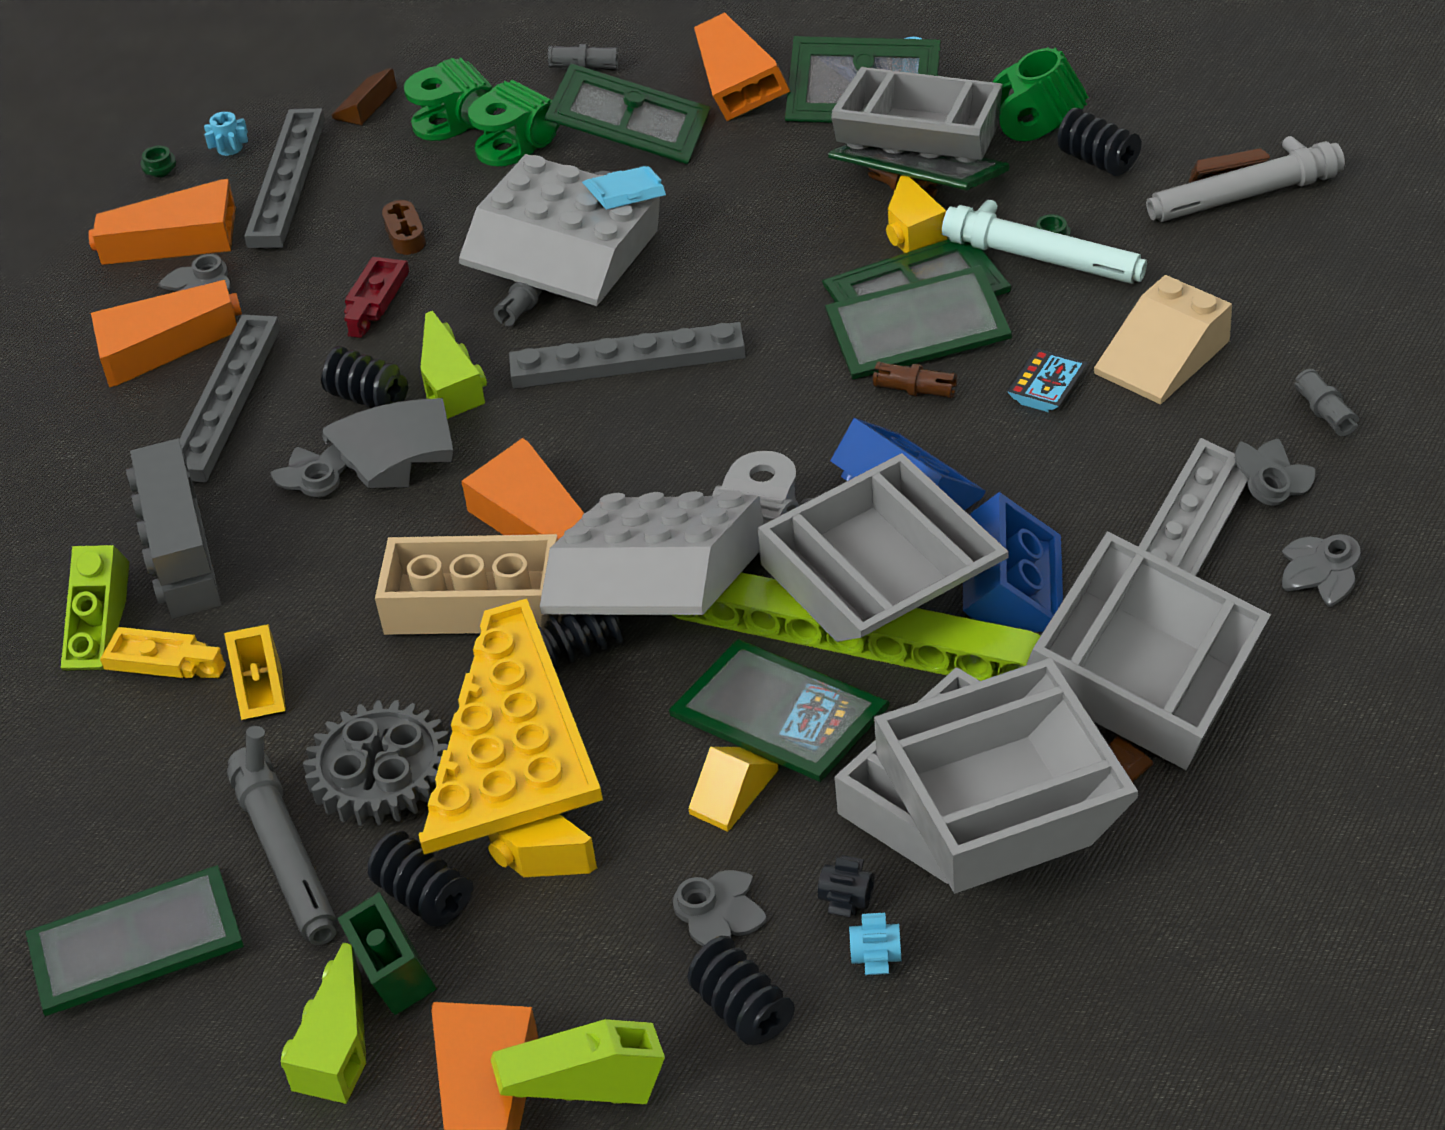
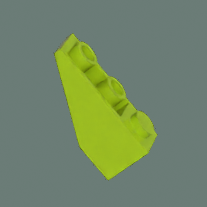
(448, 369)
(93, 604)
(330, 1042)
(588, 1063)

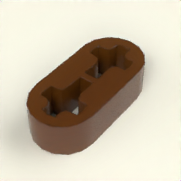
(400, 228)

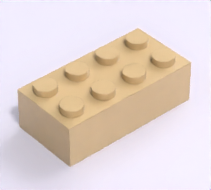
(452, 580)

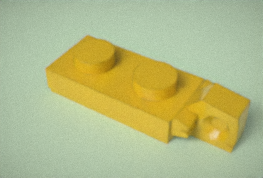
(161, 654)

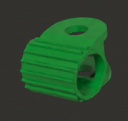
(1042, 87)
(458, 90)
(520, 125)

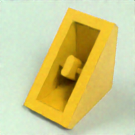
(256, 671)
(729, 785)

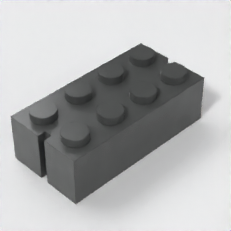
(172, 529)

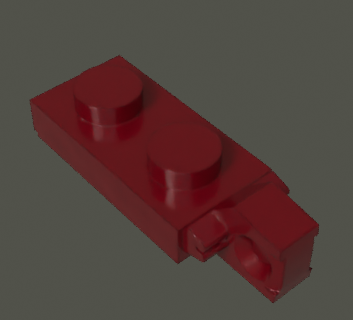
(373, 293)

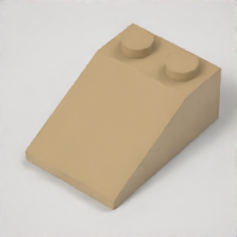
(1166, 339)

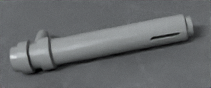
(1299, 167)

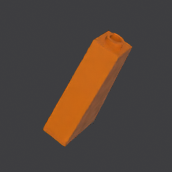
(737, 67)
(167, 226)
(162, 328)
(520, 495)
(463, 1046)

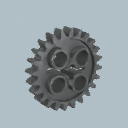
(376, 762)

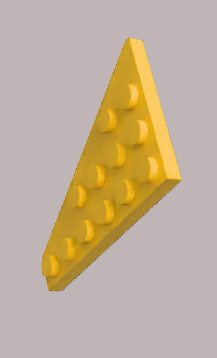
(511, 740)

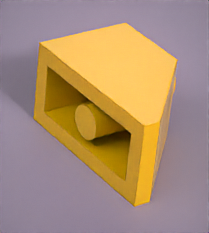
(914, 217)
(544, 848)

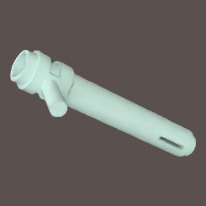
(986, 230)

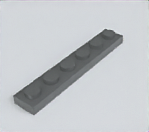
(284, 179)
(626, 355)
(227, 393)

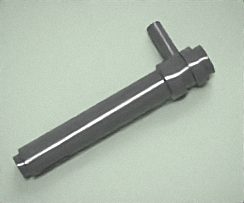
(261, 796)

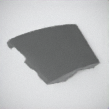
(390, 437)

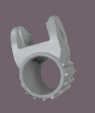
(776, 494)

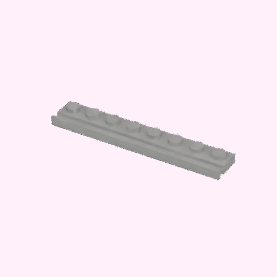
(1196, 508)

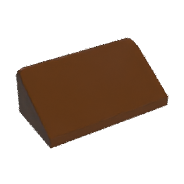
(367, 98)

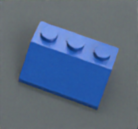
(871, 445)
(1026, 585)

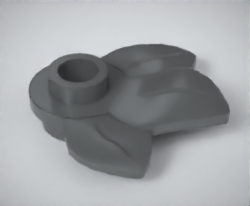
(204, 270)
(311, 472)
(1270, 472)
(1316, 565)
(721, 908)

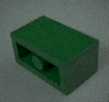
(386, 953)

